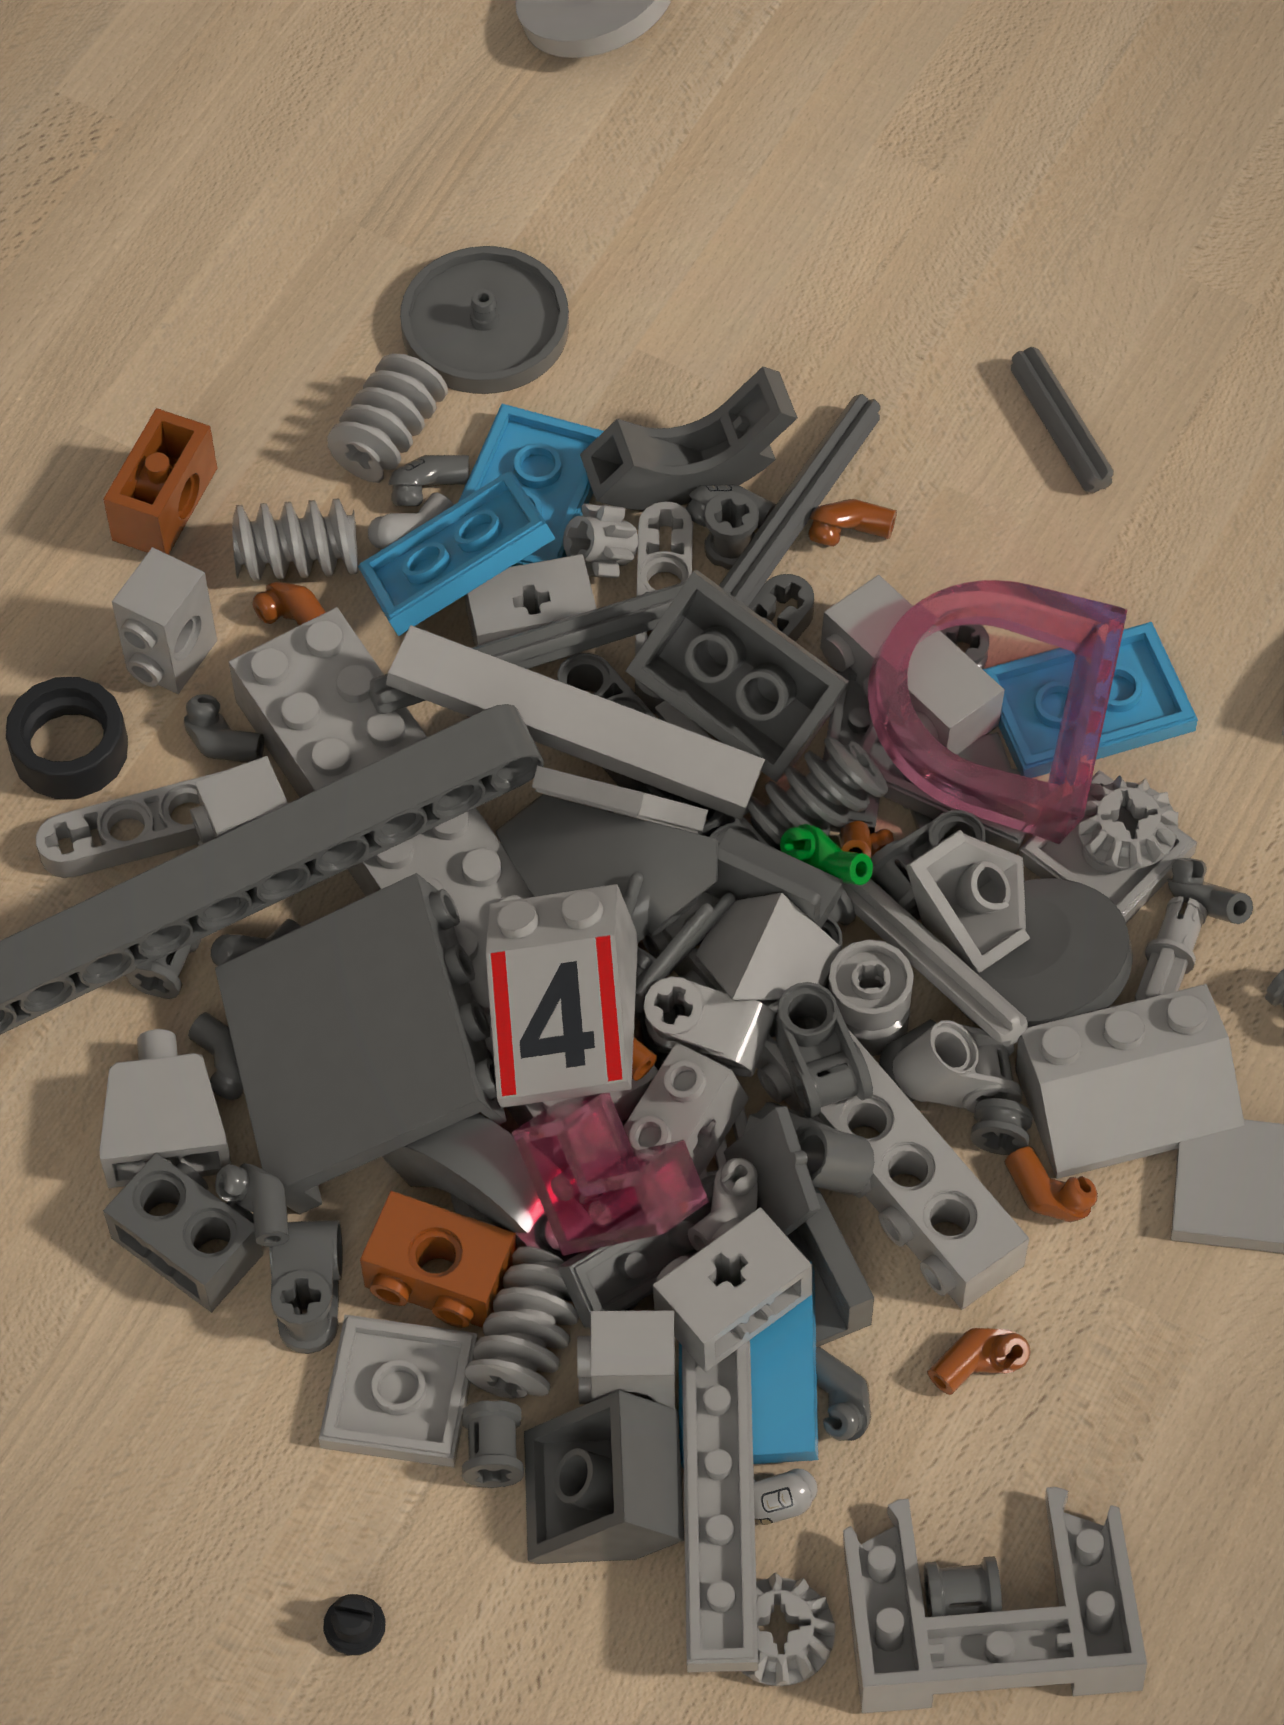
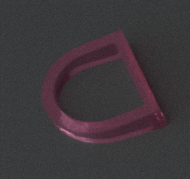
(1019, 802)

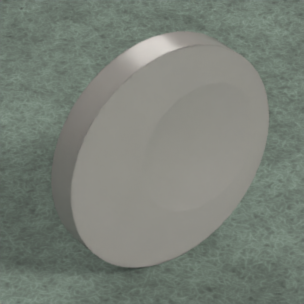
(586, 26)

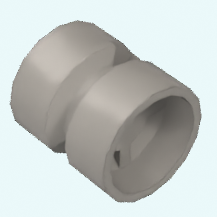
(872, 992)

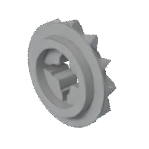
(1111, 841)
(805, 1647)

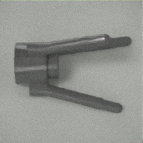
(653, 969)

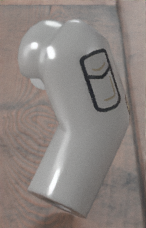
(783, 1496)

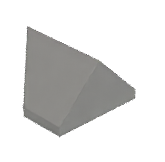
(971, 898)
(766, 948)

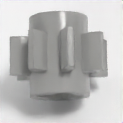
(602, 539)

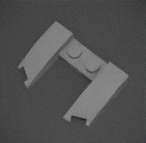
(910, 1657)

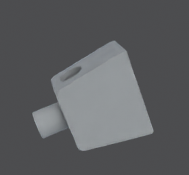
(163, 1109)

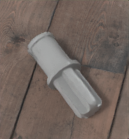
(1172, 951)

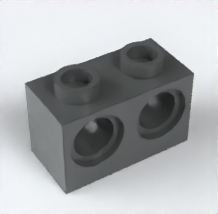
(173, 1240)

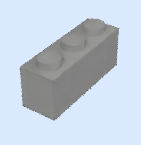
(944, 684)

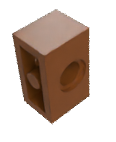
(160, 482)
(418, 1232)

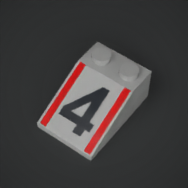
(562, 995)

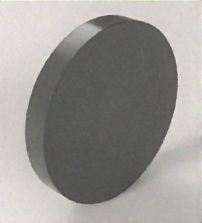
(485, 319)
(1074, 954)

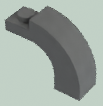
(647, 465)
(484, 1170)

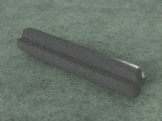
(1062, 420)

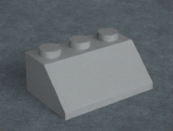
(1129, 1080)

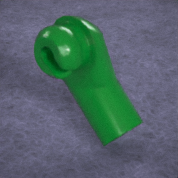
(818, 850)

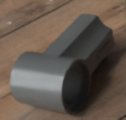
(835, 1158)

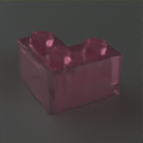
(596, 1184)

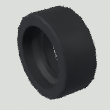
(59, 698)

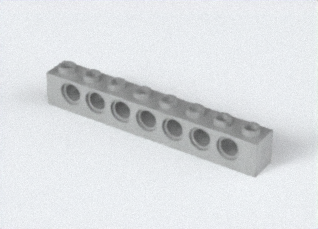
(959, 1265)

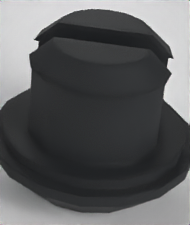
(354, 1624)

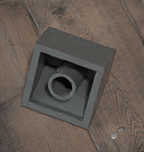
(604, 1482)

